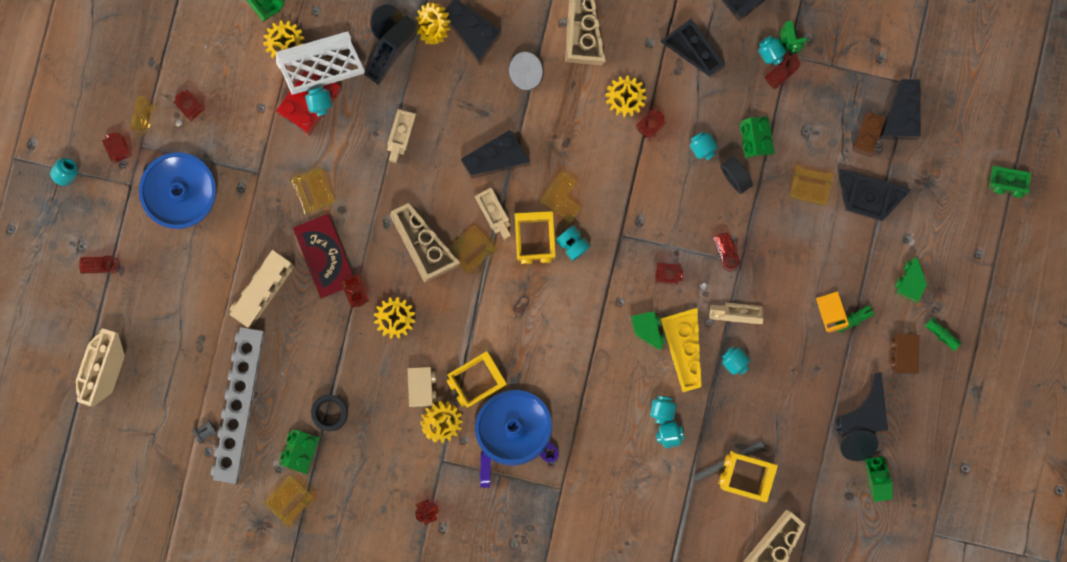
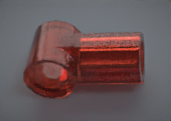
(781, 72)
(726, 250)
(97, 265)

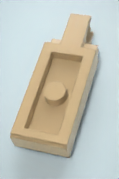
(400, 134)
(493, 212)
(737, 313)

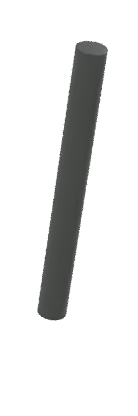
(720, 465)

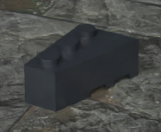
(472, 29)
(694, 48)
(905, 112)
(495, 156)

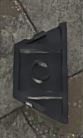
(869, 196)

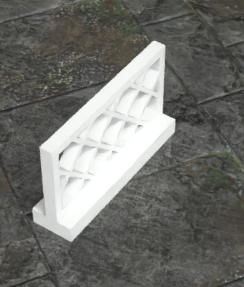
(315, 51)

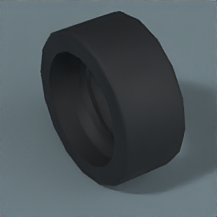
(736, 175)
(329, 427)

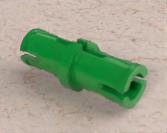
(855, 318)
(943, 334)

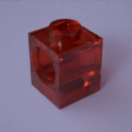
(192, 112)
(648, 132)
(116, 147)
(661, 279)
(352, 285)

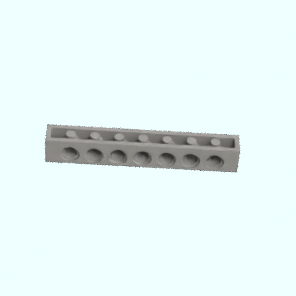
(243, 337)

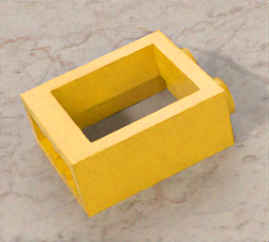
(530, 218)
(493, 370)
(766, 483)

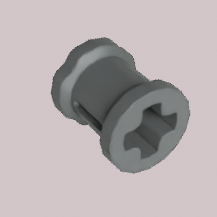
(204, 431)

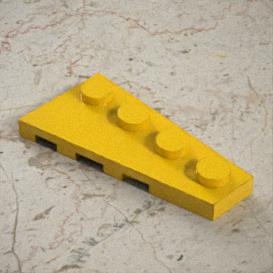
(683, 342)

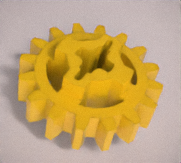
(432, 23)
(276, 42)
(633, 96)
(386, 317)
(442, 426)

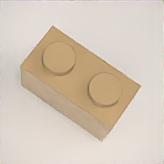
(420, 387)

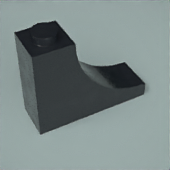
(390, 48)
(869, 414)

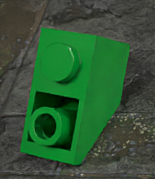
(913, 282)
(646, 329)
(879, 479)

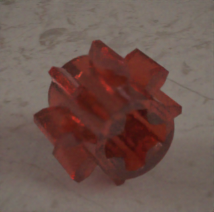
(426, 512)

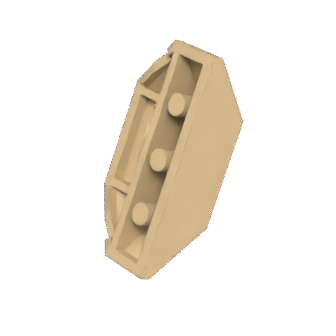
(99, 368)

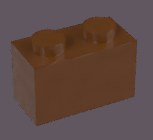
(868, 134)
(905, 354)

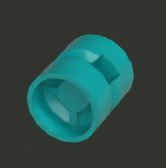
(576, 249)

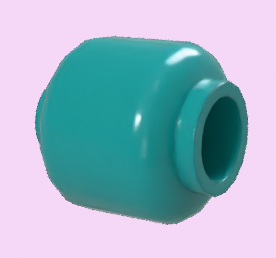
(771, 50)
(318, 100)
(703, 145)
(64, 171)
(736, 360)
(663, 409)
(670, 435)

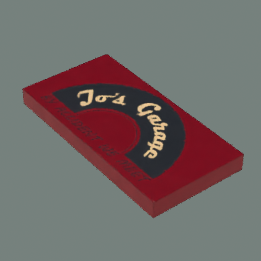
(323, 255)

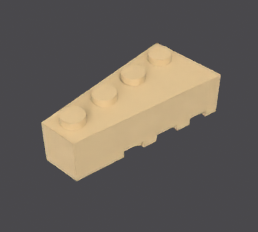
(583, 34)
(423, 245)
(261, 289)
(778, 541)

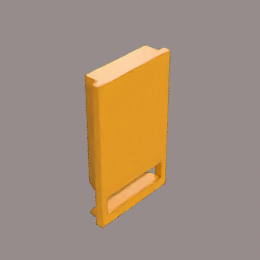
(832, 311)

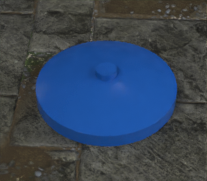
(177, 190)
(513, 427)

